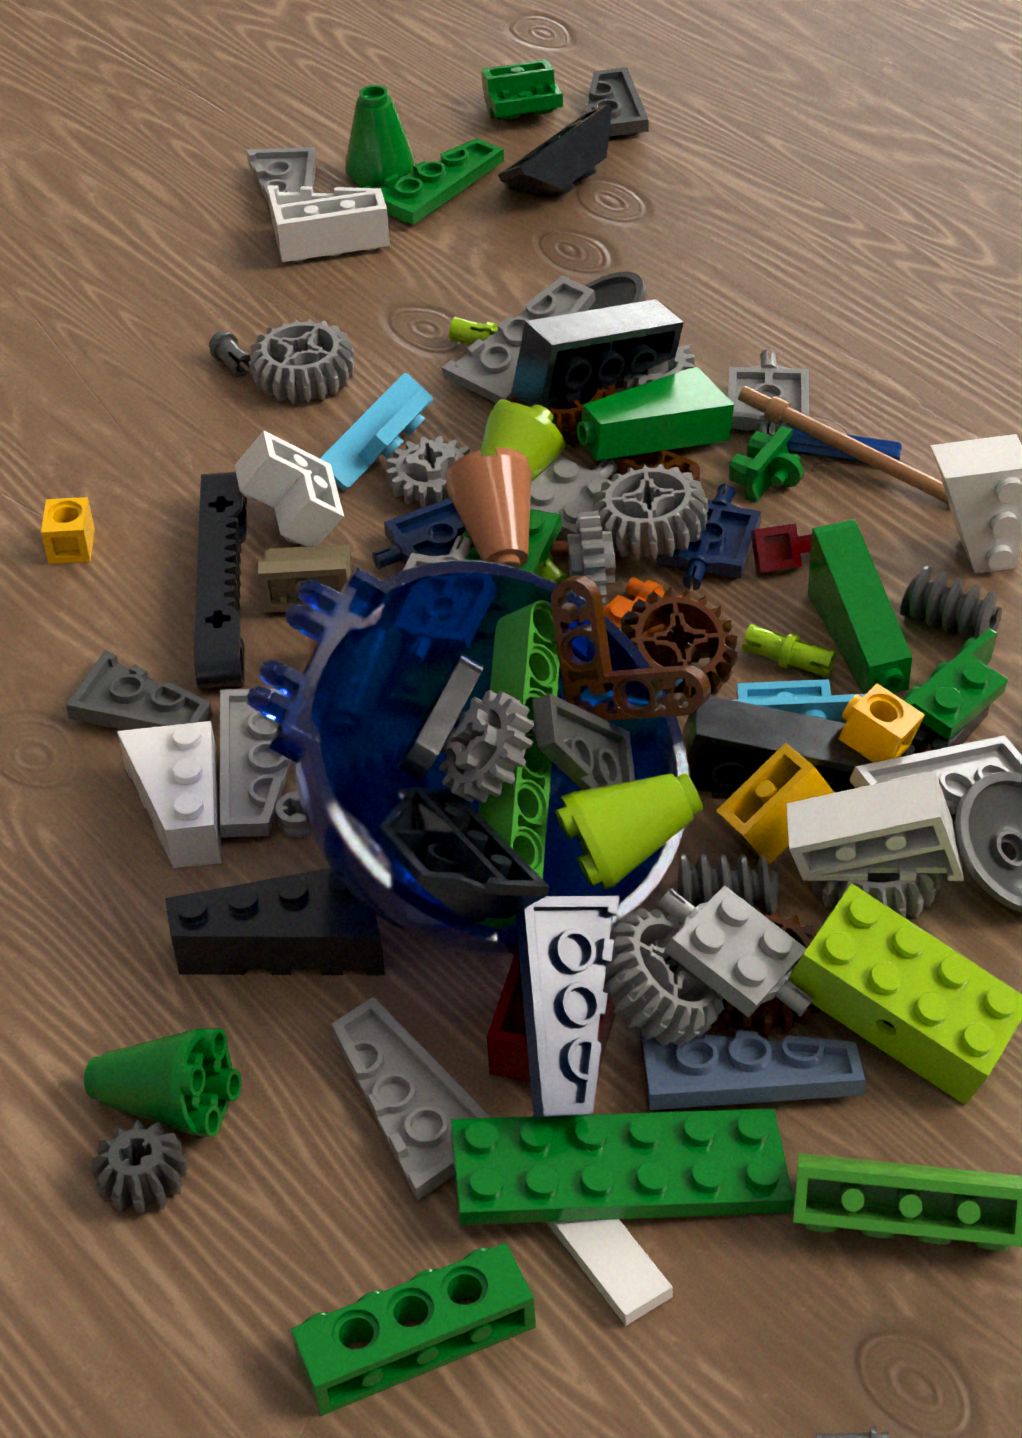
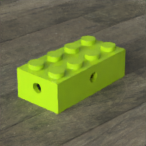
(909, 994)

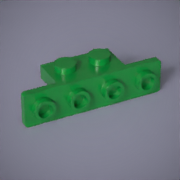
(959, 687)

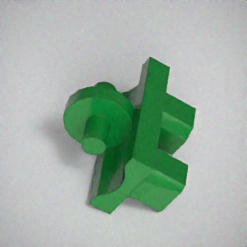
(766, 464)

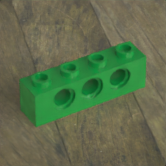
(401, 1353)

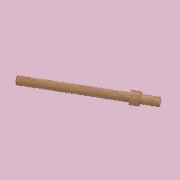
(780, 412)

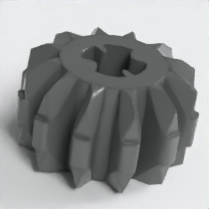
(139, 1167)

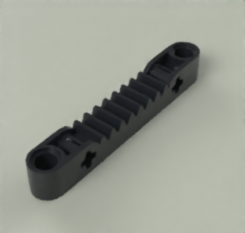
(222, 530)

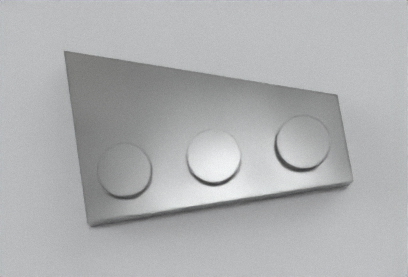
(283, 168)

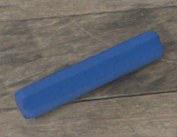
(804, 443)

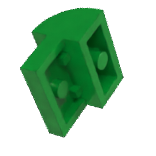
(520, 89)

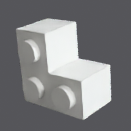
(294, 485)

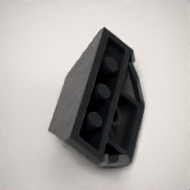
(563, 157)
(459, 856)

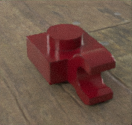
(779, 548)

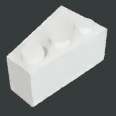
(328, 223)
(985, 498)
(178, 787)
(875, 829)

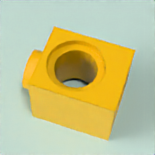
(67, 530)
(879, 724)

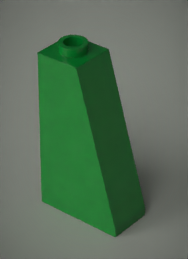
(656, 417)
(856, 608)

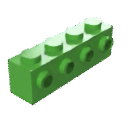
(908, 1200)

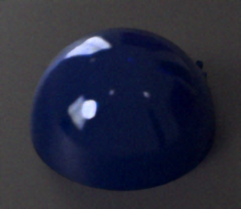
(367, 691)

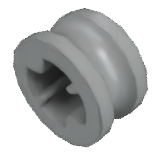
(295, 825)

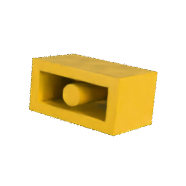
(759, 805)

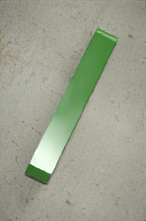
(524, 668)

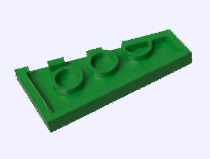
(437, 182)

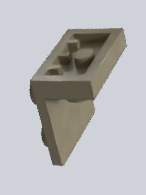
(288, 567)

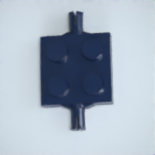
(423, 531)
(722, 546)

